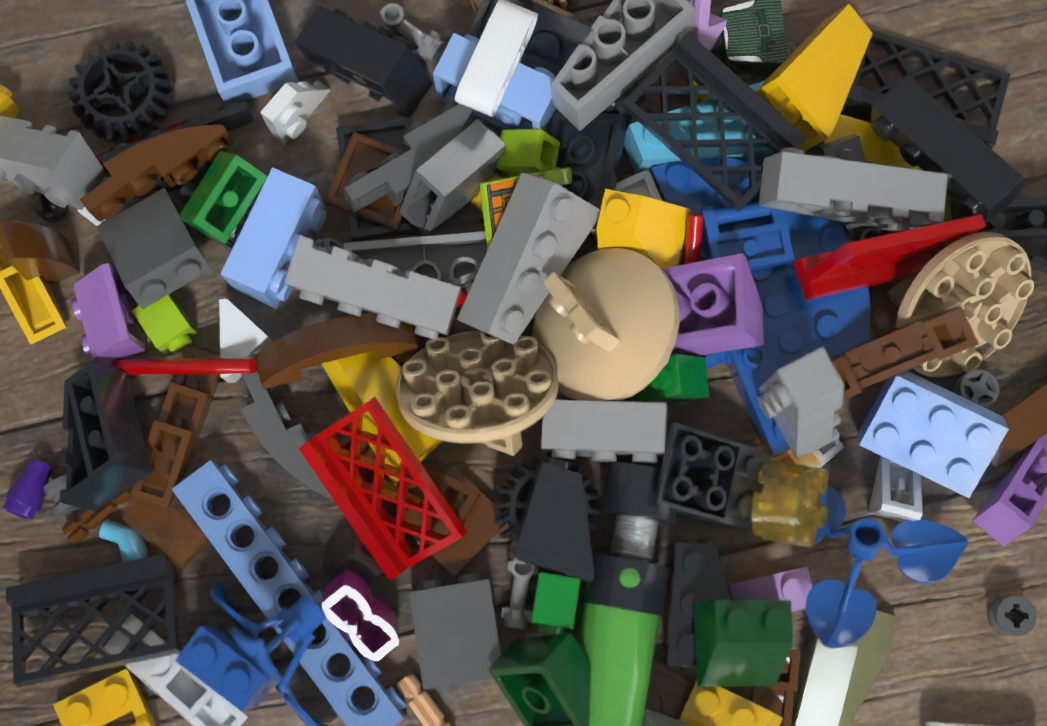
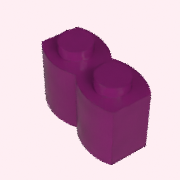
(367, 619)

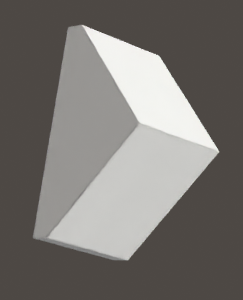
(238, 336)
(896, 492)

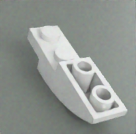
(175, 684)

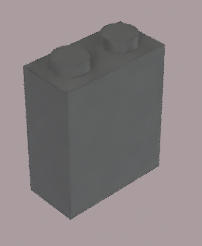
(451, 177)
(153, 248)
(455, 631)

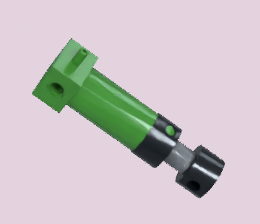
(625, 599)

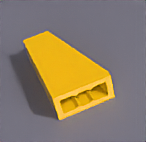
(818, 76)
(365, 377)

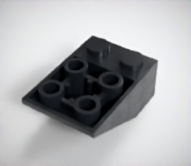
(710, 478)

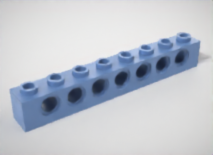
(197, 496)

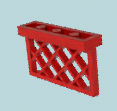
(879, 258)
(362, 501)

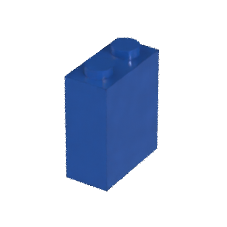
(225, 667)

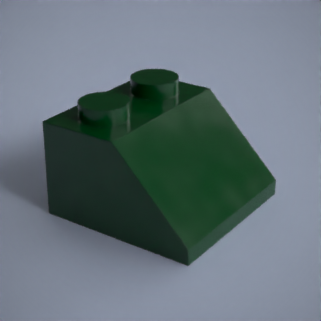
(742, 641)
(545, 680)

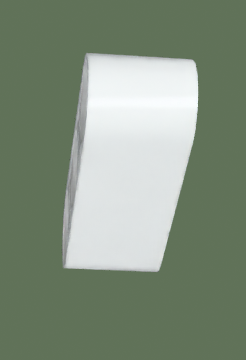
(496, 57)

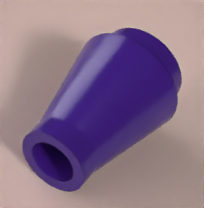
(27, 492)

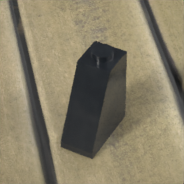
(555, 523)

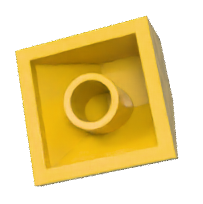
(643, 226)

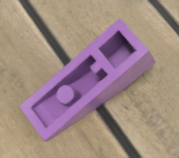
(1017, 497)

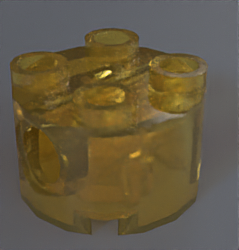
(790, 503)

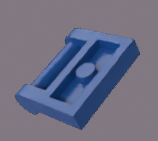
(761, 245)

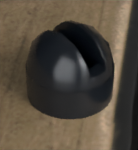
(40, 208)

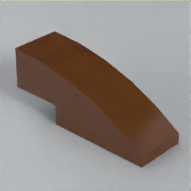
(37, 251)

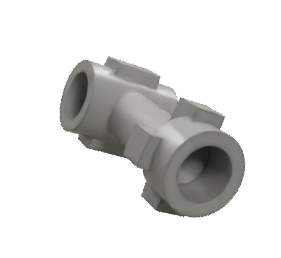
(394, 24)
(516, 615)

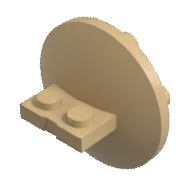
(985, 277)
(608, 324)
(477, 389)

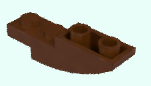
(168, 155)

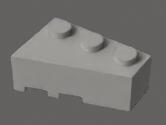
(48, 162)
(804, 402)
(605, 430)

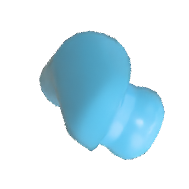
(129, 541)

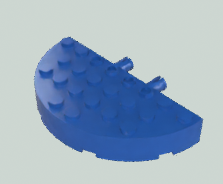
(789, 321)

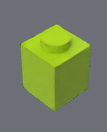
(527, 151)
(166, 325)

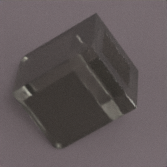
(349, 552)

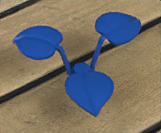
(924, 554)
(296, 624)

